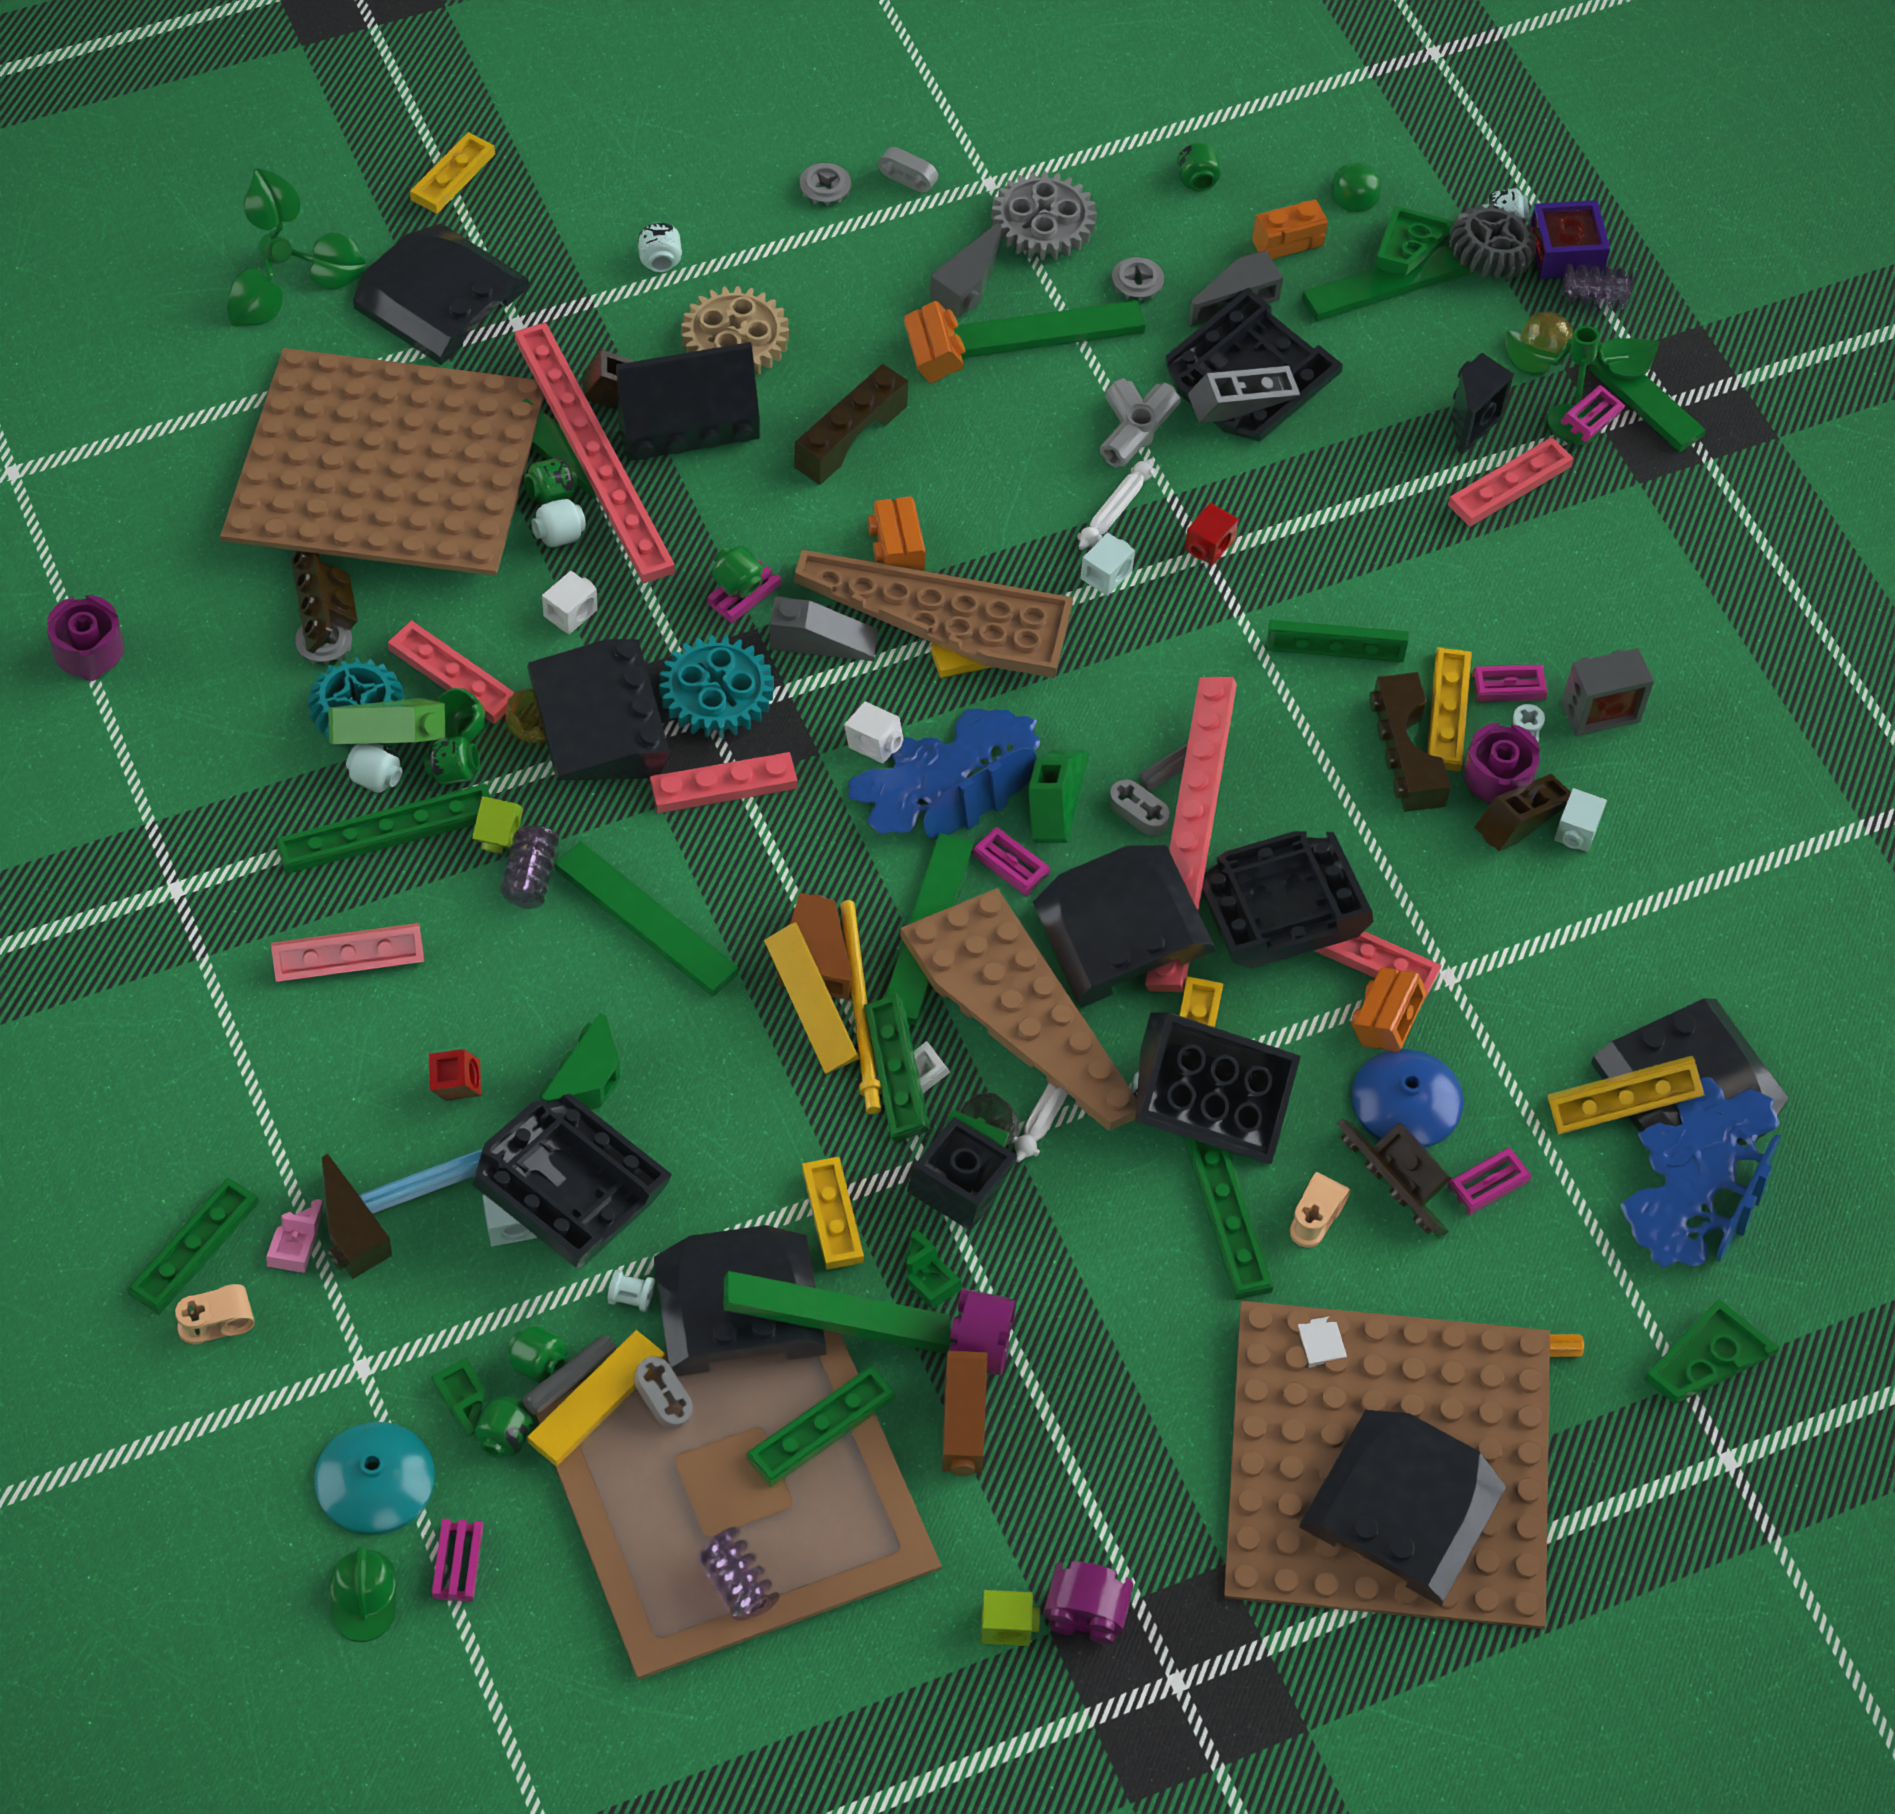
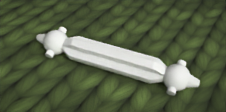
(1116, 504)
(1039, 1122)

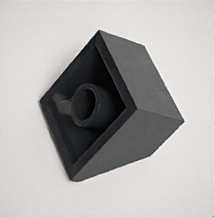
(1479, 399)
(961, 1173)

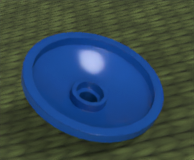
(1384, 1100)

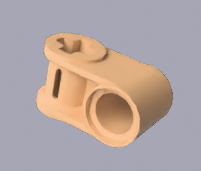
(1317, 1210)
(217, 1314)

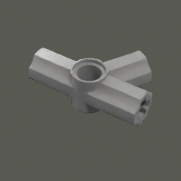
(1137, 417)

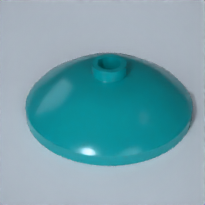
(378, 1498)

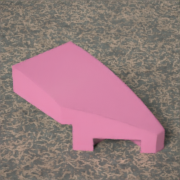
(295, 1239)

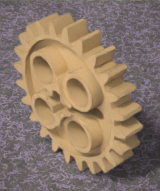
(737, 320)

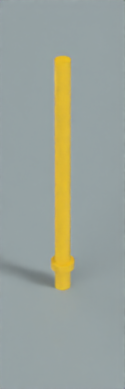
(870, 1086)

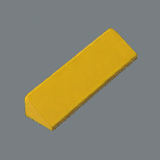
(811, 998)
(1625, 1095)

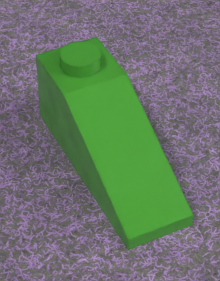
(387, 722)

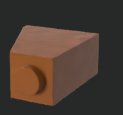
(824, 937)
(964, 1412)

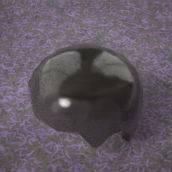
(994, 1111)

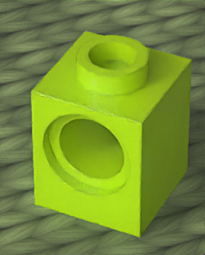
(496, 824)
(1008, 1618)

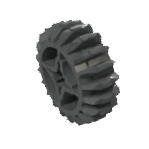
(1492, 242)

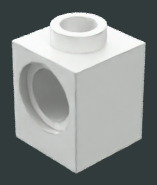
(570, 602)
(874, 732)
(1321, 1341)

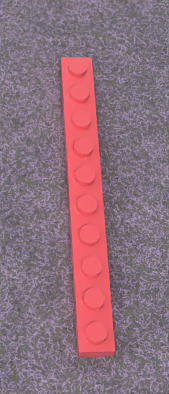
(595, 453)
(1197, 803)

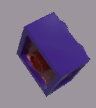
(1570, 235)

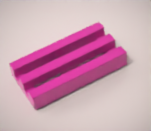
(1582, 425)
(721, 601)
(1510, 688)
(1007, 865)
(1474, 1205)
(461, 1529)

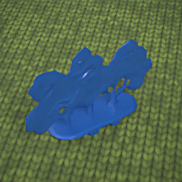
(930, 768)
(1697, 1163)

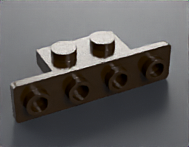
(323, 598)
(1406, 1166)

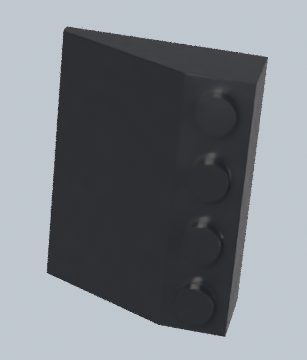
(687, 401)
(599, 712)
(1213, 1086)

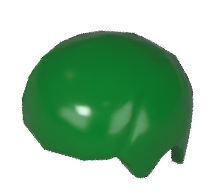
(1356, 187)
(462, 714)

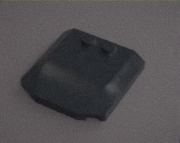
(435, 289)
(1246, 338)
(1285, 898)
(1120, 919)
(1694, 1031)
(568, 1177)
(693, 1297)
(1406, 1500)

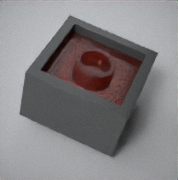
(1607, 691)

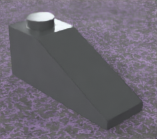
(1252, 272)
(963, 278)
(1241, 392)
(817, 630)

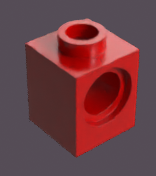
(1211, 534)
(454, 1074)

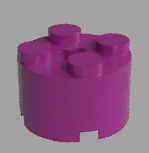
(85, 636)
(1500, 760)
(984, 1327)
(1088, 1601)

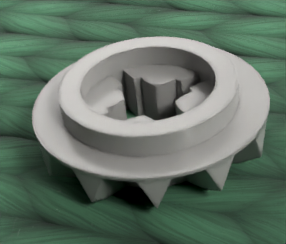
(826, 174)
(1148, 272)
(339, 644)

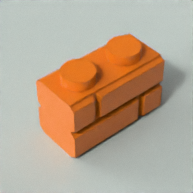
(1290, 229)
(934, 342)
(897, 533)
(1389, 1009)

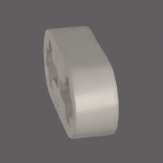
(908, 169)
(1137, 809)
(670, 1387)

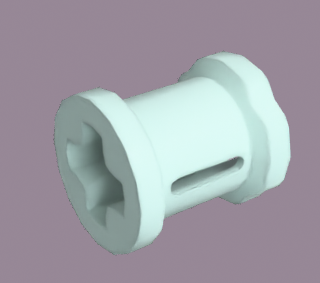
(1530, 718)
(631, 1291)

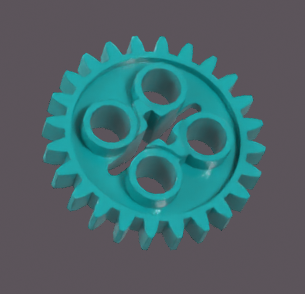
(700, 665)

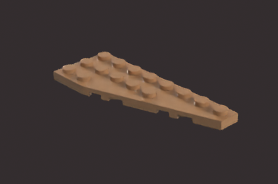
(970, 617)
(1000, 978)

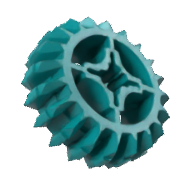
(350, 681)

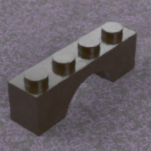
(825, 444)
(1419, 777)

